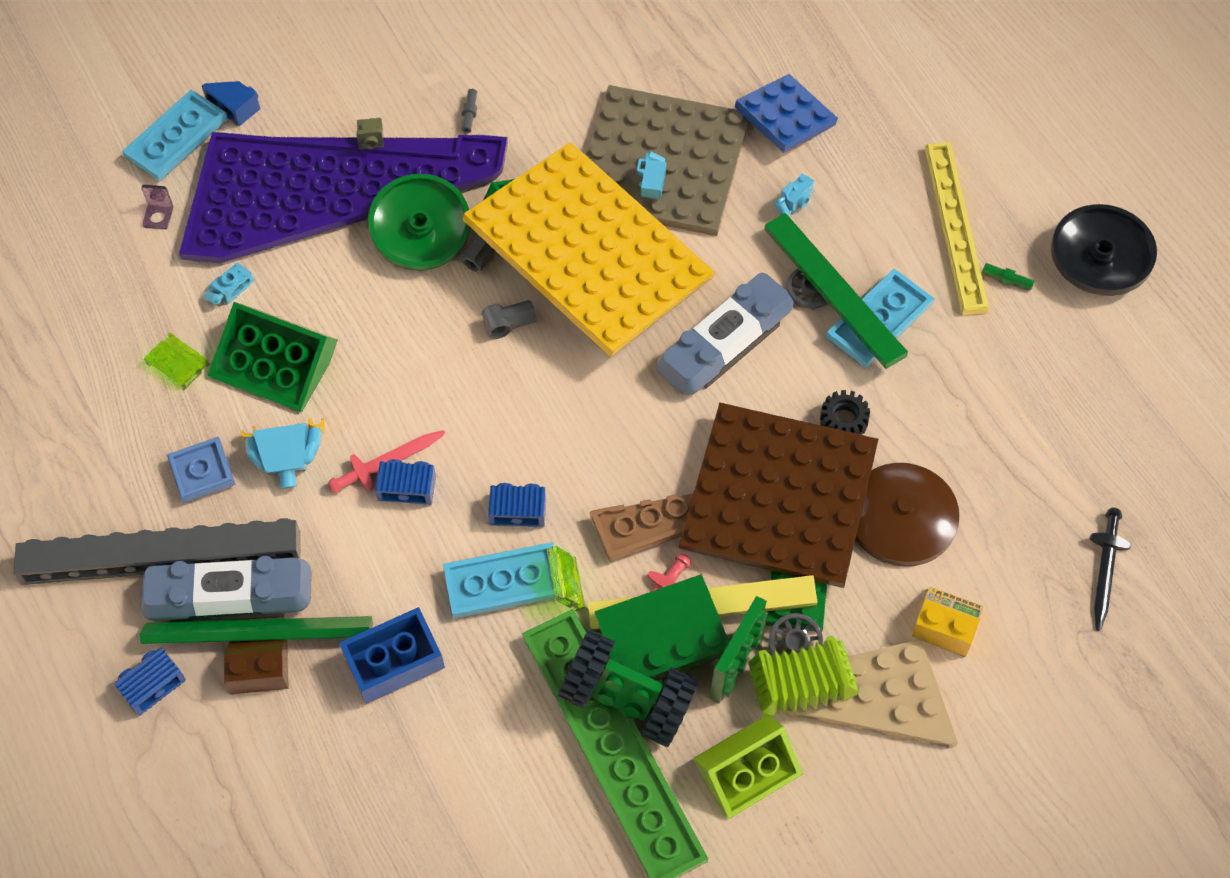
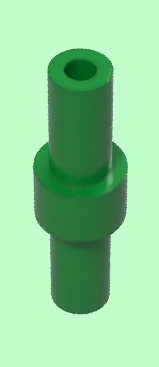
(1008, 276)

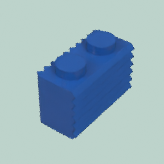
(405, 482)
(517, 505)
(149, 680)

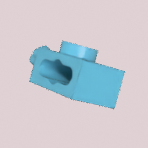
(652, 175)
(795, 195)
(229, 285)

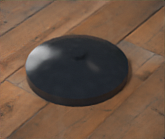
(1103, 249)

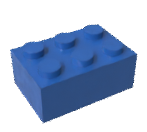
(392, 655)

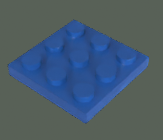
(786, 112)

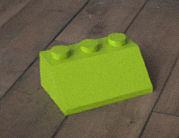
(749, 765)

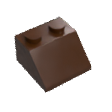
(256, 666)

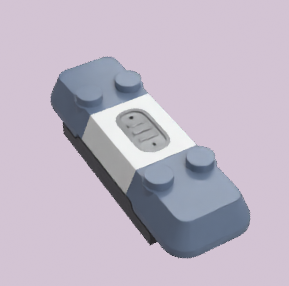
(725, 335)
(226, 590)

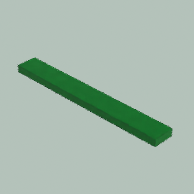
(836, 291)
(254, 629)

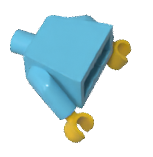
(284, 449)

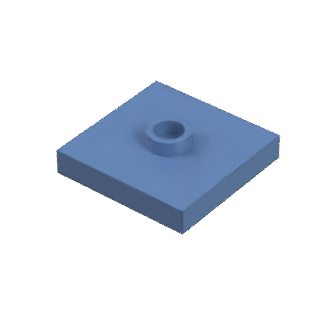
(201, 469)

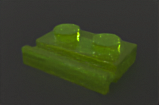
(176, 361)
(565, 578)

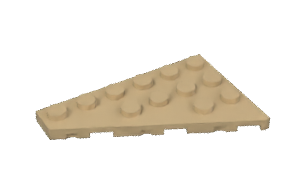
(894, 697)

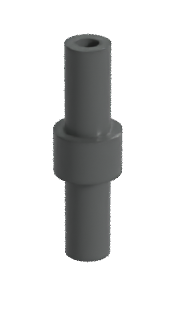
(469, 110)

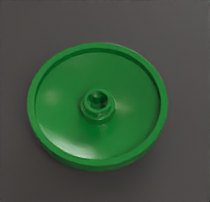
(419, 222)

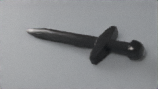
(1110, 543)

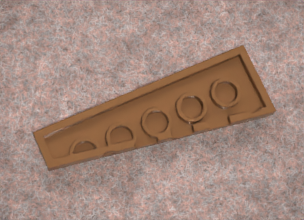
(640, 526)

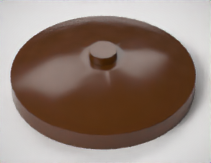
(907, 515)

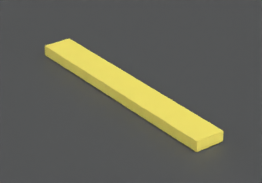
(956, 229)
(738, 598)

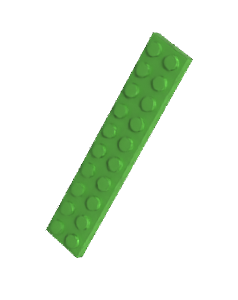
(619, 760)

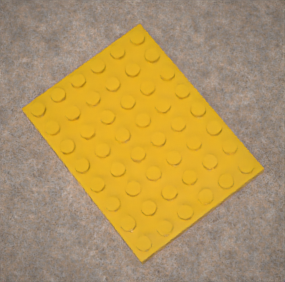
(589, 248)

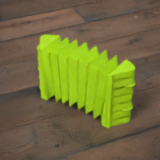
(803, 677)

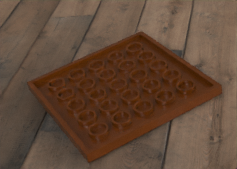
(780, 494)

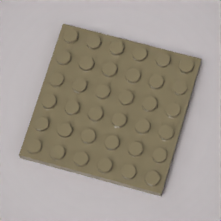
(694, 138)

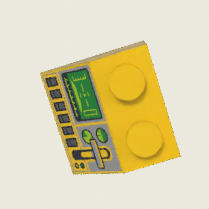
(948, 621)

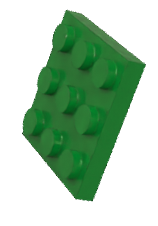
(738, 650)

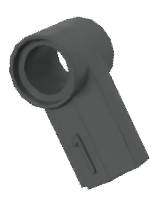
(477, 254)
(501, 320)

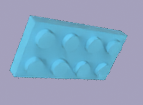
(175, 135)
(895, 302)
(499, 580)

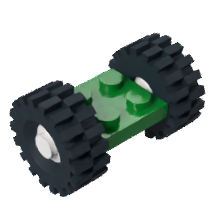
(628, 689)

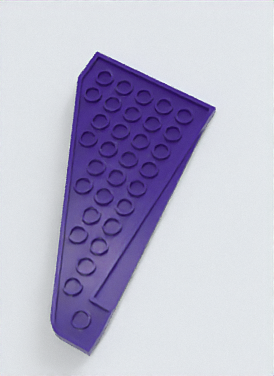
(289, 188)

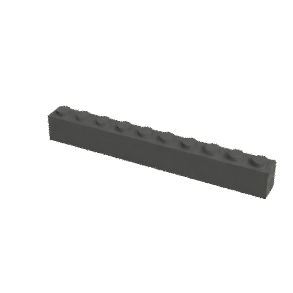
(134, 552)

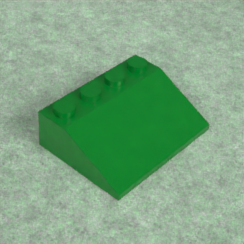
(271, 356)
(665, 629)

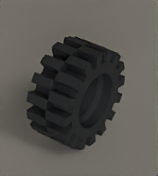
(845, 402)

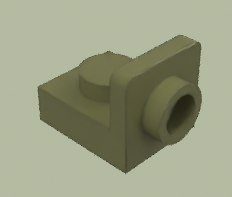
(370, 133)

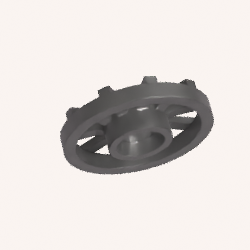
(808, 291)
(796, 637)

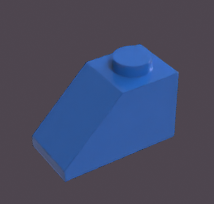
(233, 98)

